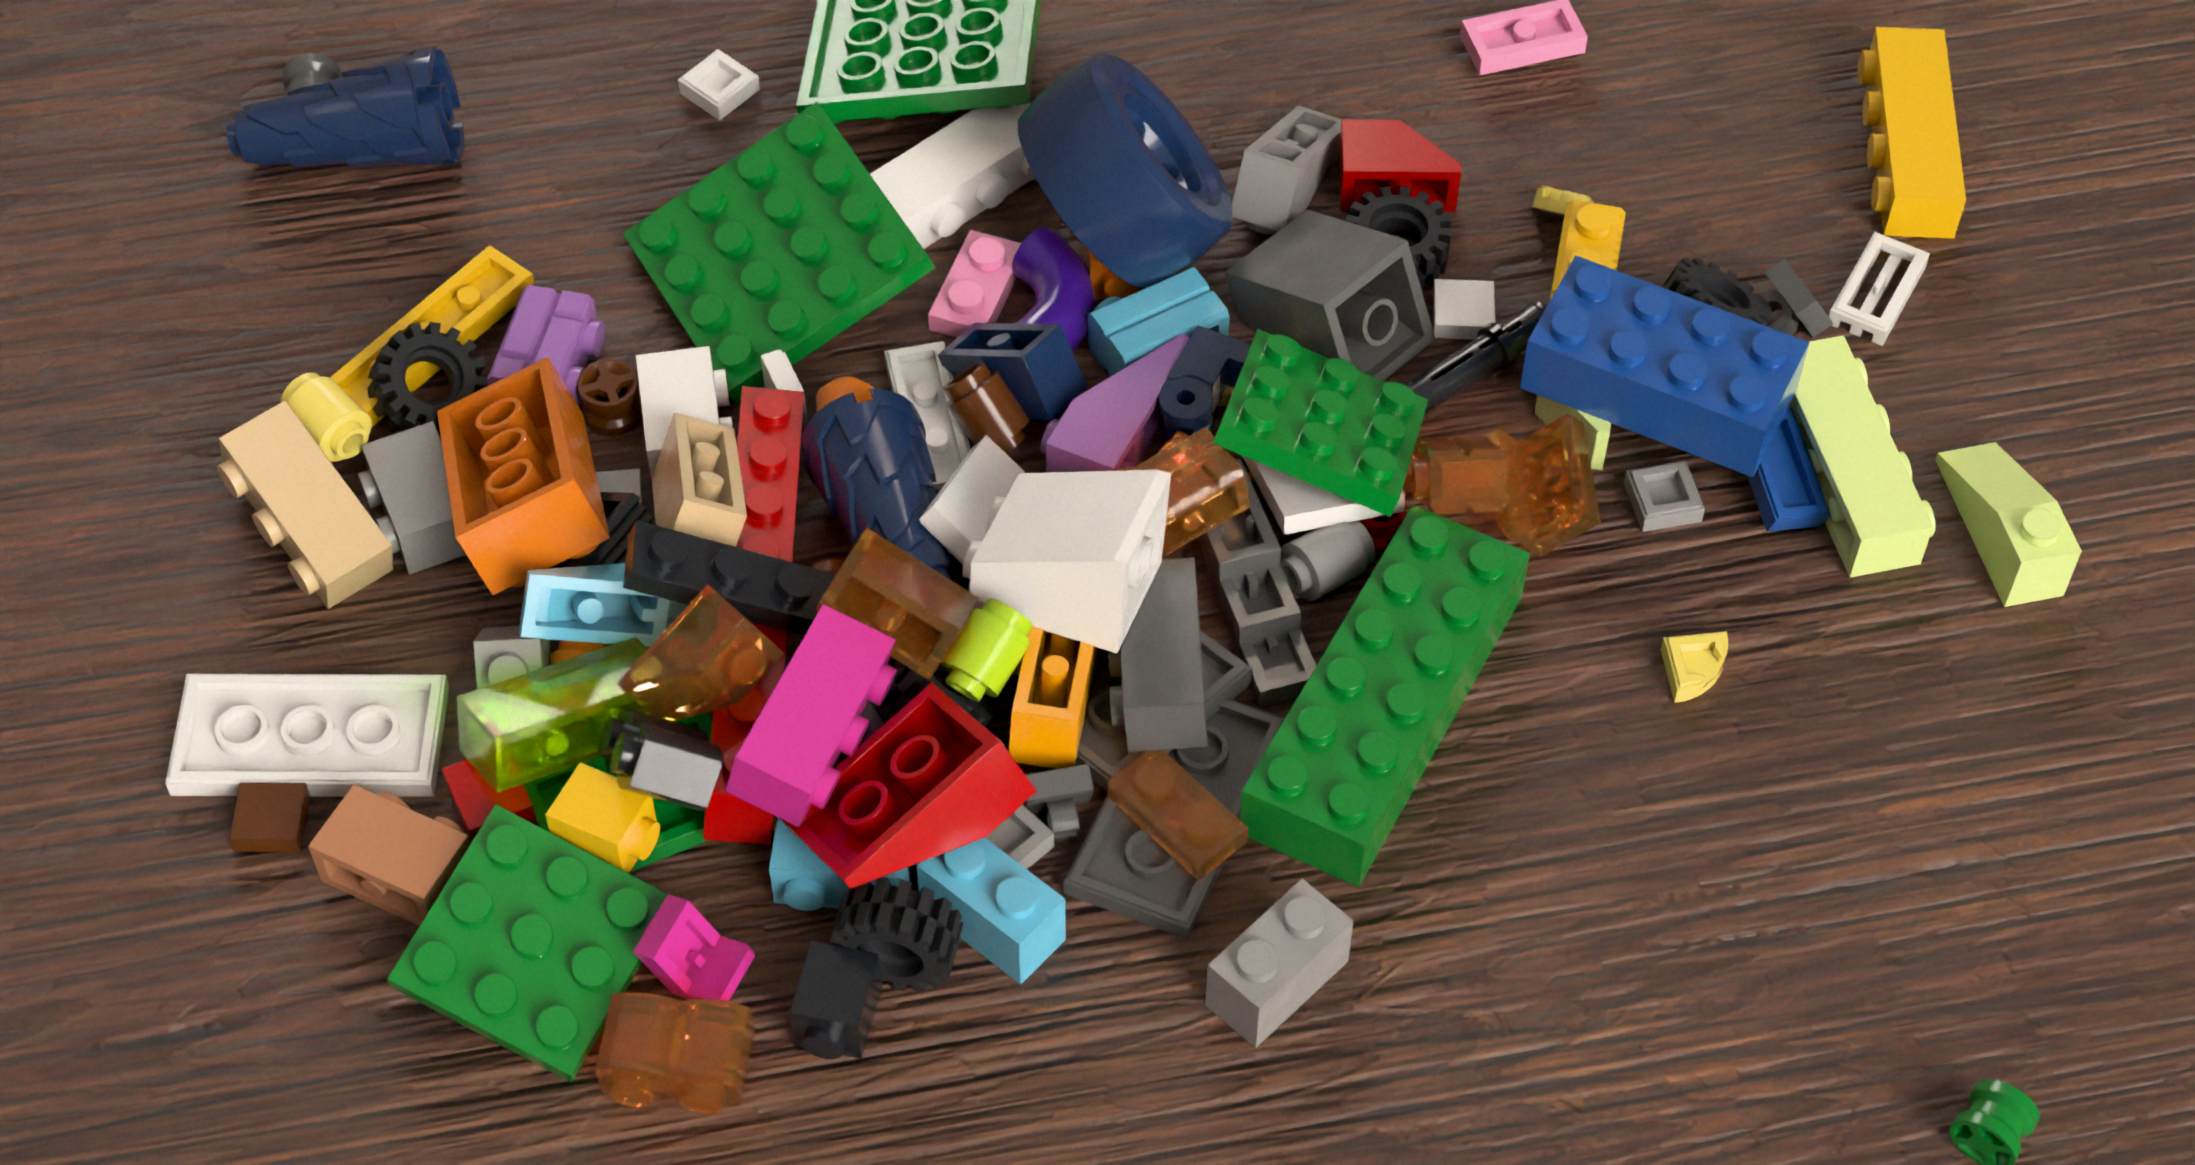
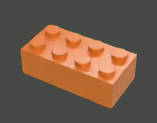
(521, 476)

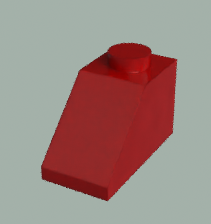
(1393, 155)

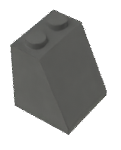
(1335, 292)

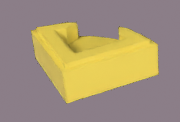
(1556, 200)
(1693, 662)

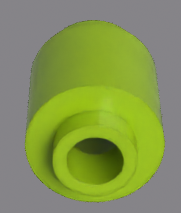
(987, 650)

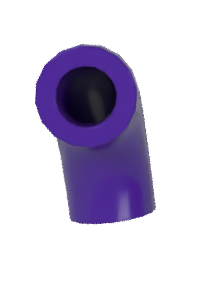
(1058, 282)

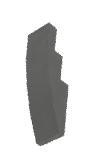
(1258, 602)

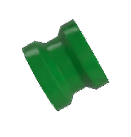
(1994, 1123)

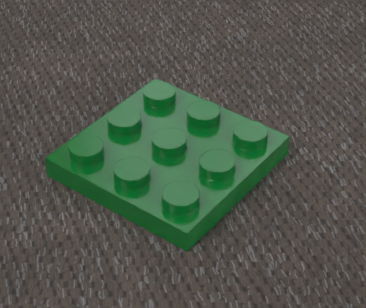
(1322, 422)
(529, 943)

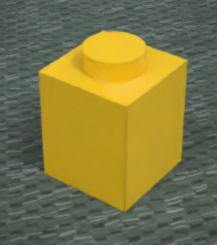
(604, 818)

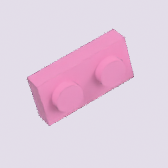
(1523, 36)
(975, 285)

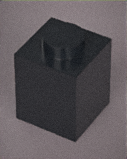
(835, 1001)

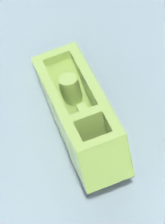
(2011, 523)

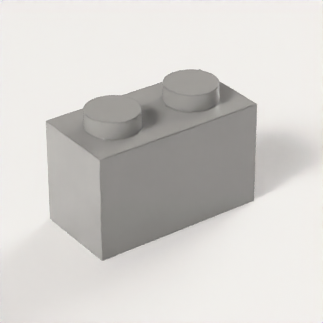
(411, 486)
(1278, 963)

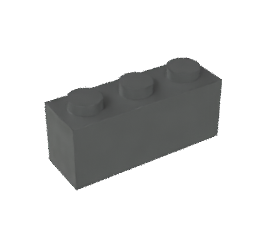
(1162, 666)

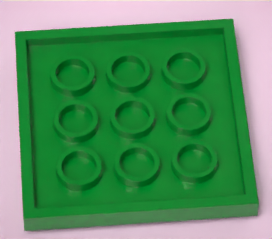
(918, 56)
(778, 249)

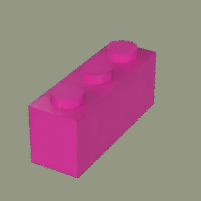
(813, 717)

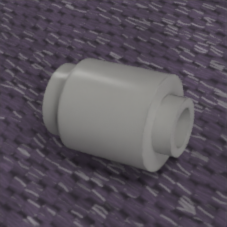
(1326, 558)

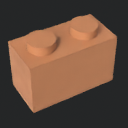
(387, 853)

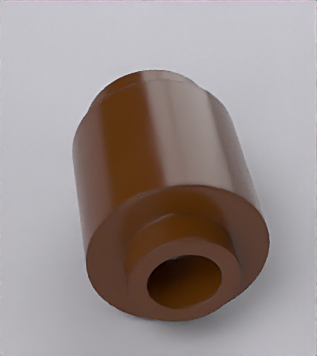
(986, 407)

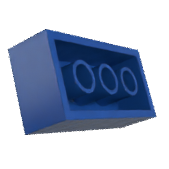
(1663, 365)

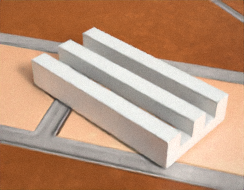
(1864, 318)

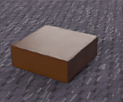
(270, 817)

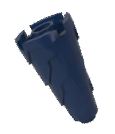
(364, 119)
(875, 471)

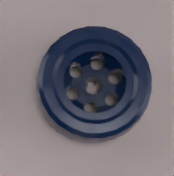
(1125, 170)

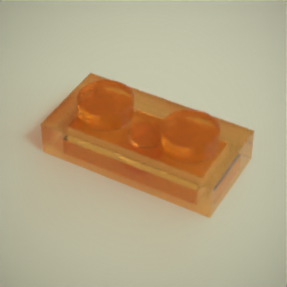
(1177, 812)

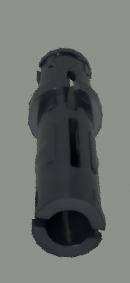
(1494, 348)

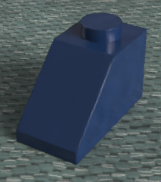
(1029, 358)

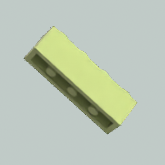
(1863, 477)

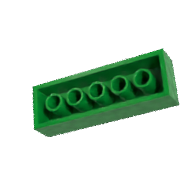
(1383, 695)

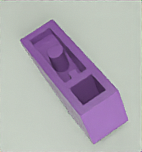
(1114, 419)

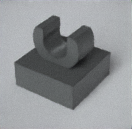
(1794, 301)
(1058, 796)

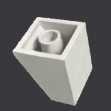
(1074, 550)

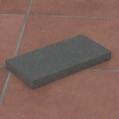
(1130, 871)

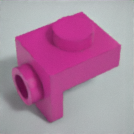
(691, 954)

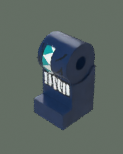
(1199, 381)

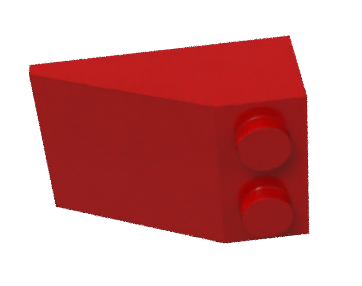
(914, 792)

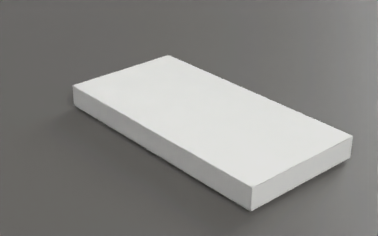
(309, 730)

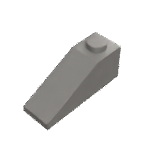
(1285, 169)

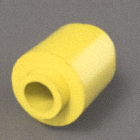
(328, 415)

